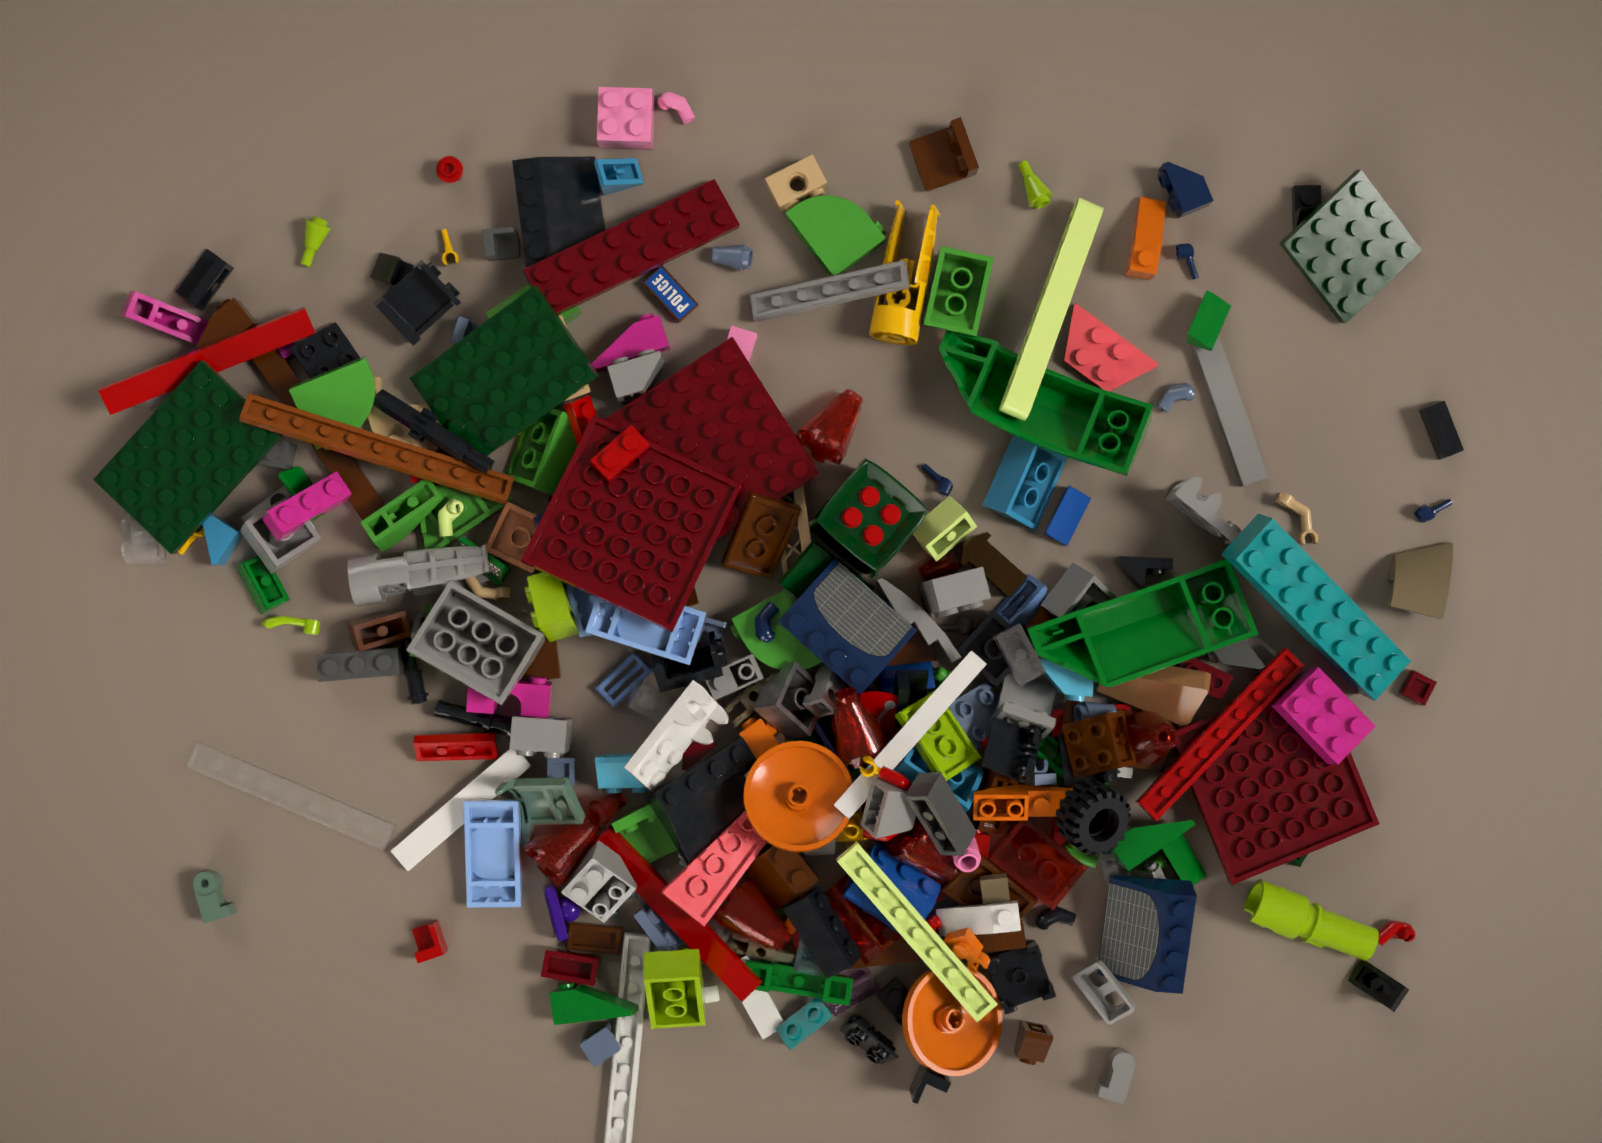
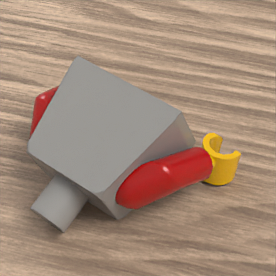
(886, 807)

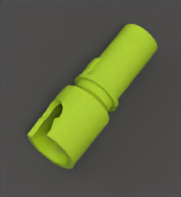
(1293, 916)

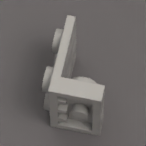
(1026, 705)

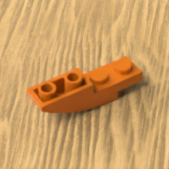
(1017, 802)

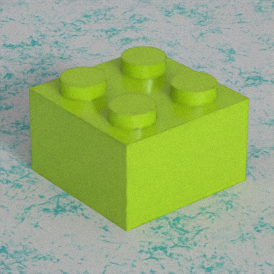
(552, 607)

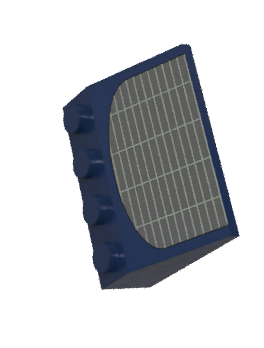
(847, 626)
(1148, 931)

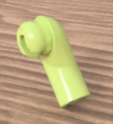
(447, 515)

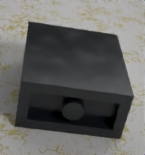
(417, 300)
(705, 665)

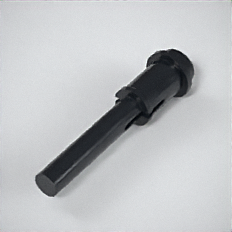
(413, 676)

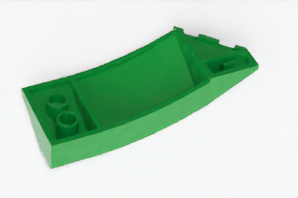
(1065, 415)
(1149, 627)

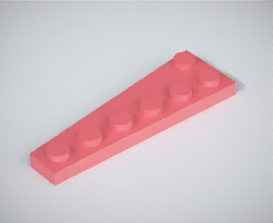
(715, 871)

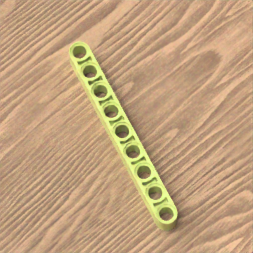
(1051, 309)

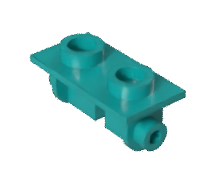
(804, 1022)

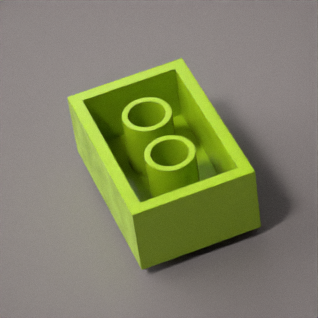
(674, 988)

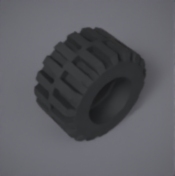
(1079, 809)

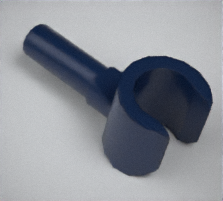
(1187, 251)
(944, 485)
(1425, 514)

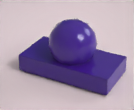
(560, 911)

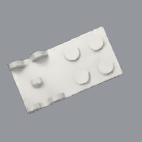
(674, 734)

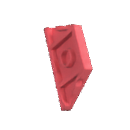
(1102, 353)

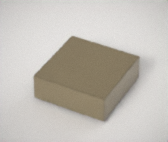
(994, 888)

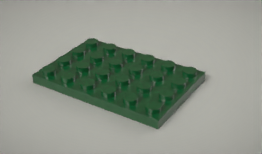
(505, 374)
(186, 458)

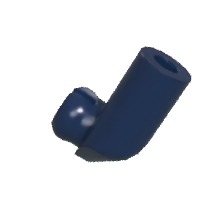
(762, 623)

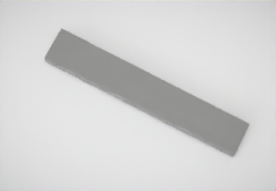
(830, 291)
(1231, 414)

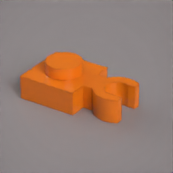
(968, 947)

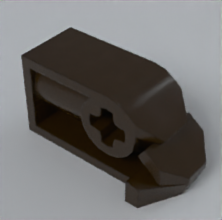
(996, 566)

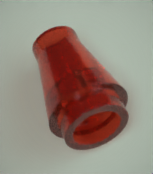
(943, 567)
(603, 809)

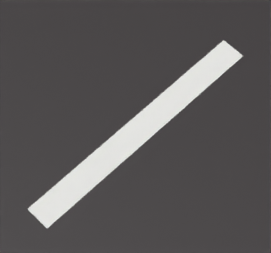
(913, 730)

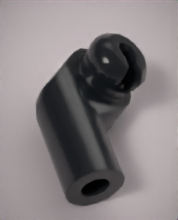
(1048, 917)

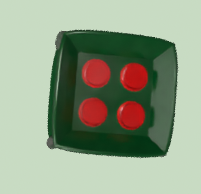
(869, 518)

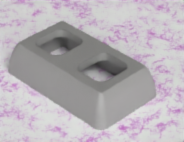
(1097, 993)

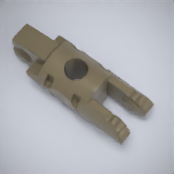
(743, 697)
(757, 951)

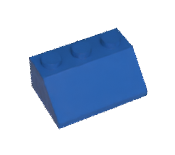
(911, 882)

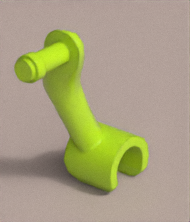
(310, 626)

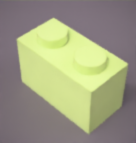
(944, 528)

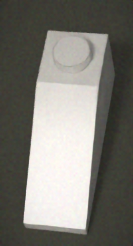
(980, 918)

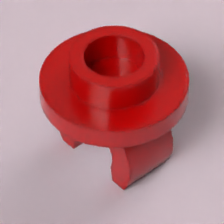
(449, 169)

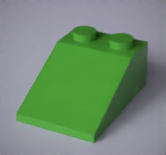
(958, 291)

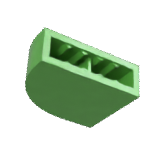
(836, 231)
(339, 394)
(784, 646)

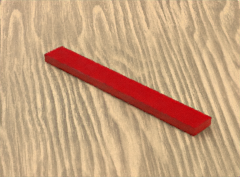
(218, 355)
(1219, 734)
(712, 948)

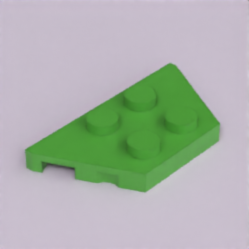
(475, 512)

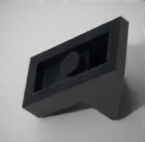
(1304, 201)
(389, 269)
(1135, 567)
(1378, 985)
(893, 997)

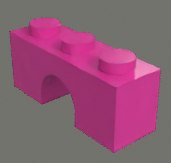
(305, 505)
(533, 694)

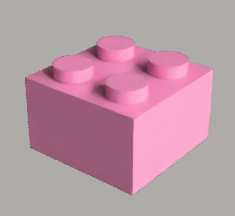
(625, 118)

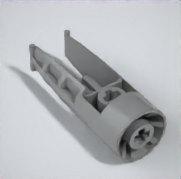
(416, 572)

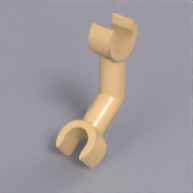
(1305, 516)
(498, 594)

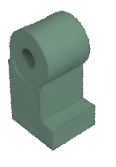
(210, 896)

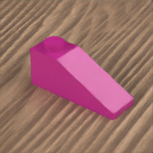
(163, 317)
(639, 337)

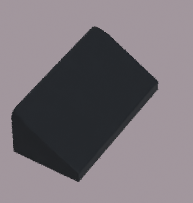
(1441, 430)

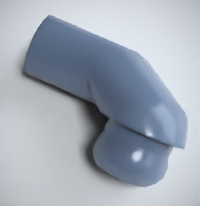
(1175, 392)

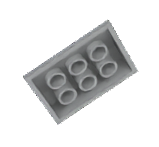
(476, 643)

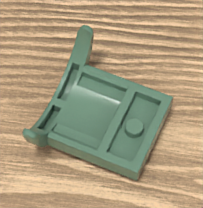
(543, 803)

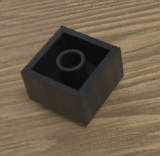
(984, 646)

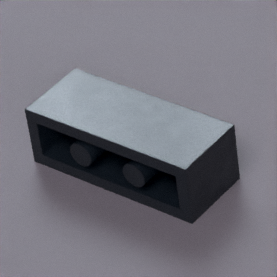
(823, 932)

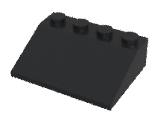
(556, 204)
(704, 799)

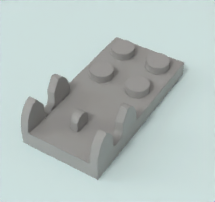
(1203, 510)

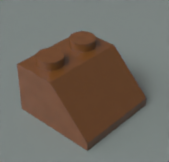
(781, 875)

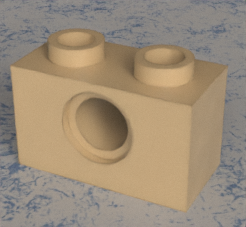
(806, 171)

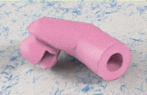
(677, 102)

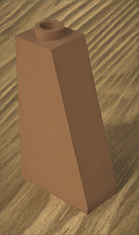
(1169, 692)

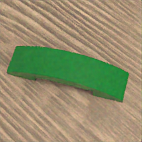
(783, 979)

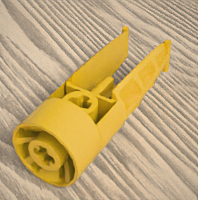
(895, 321)

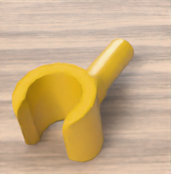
(448, 248)
(196, 535)

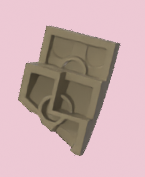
(1421, 580)

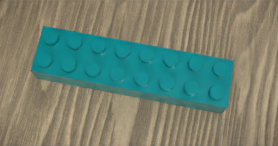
(1316, 606)

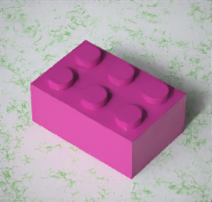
(1323, 715)

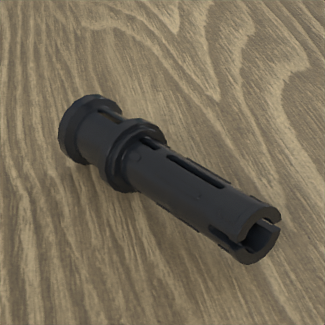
(489, 722)

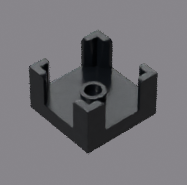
(1019, 976)

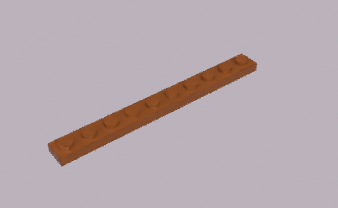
(375, 448)

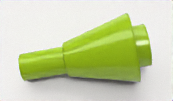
(1037, 192)
(315, 233)

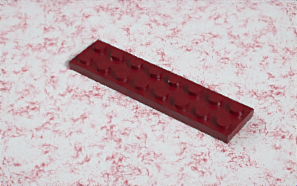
(633, 247)

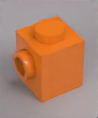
(759, 735)

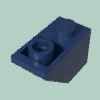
(1186, 189)

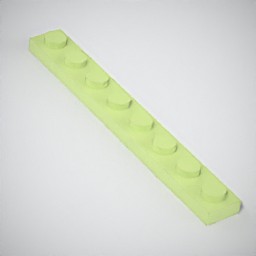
(916, 931)

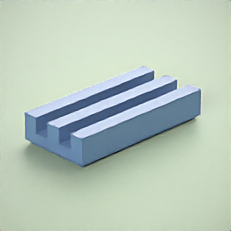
(607, 695)

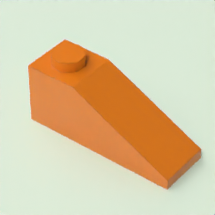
(1146, 239)

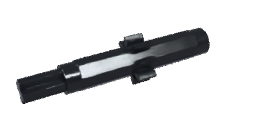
(425, 427)

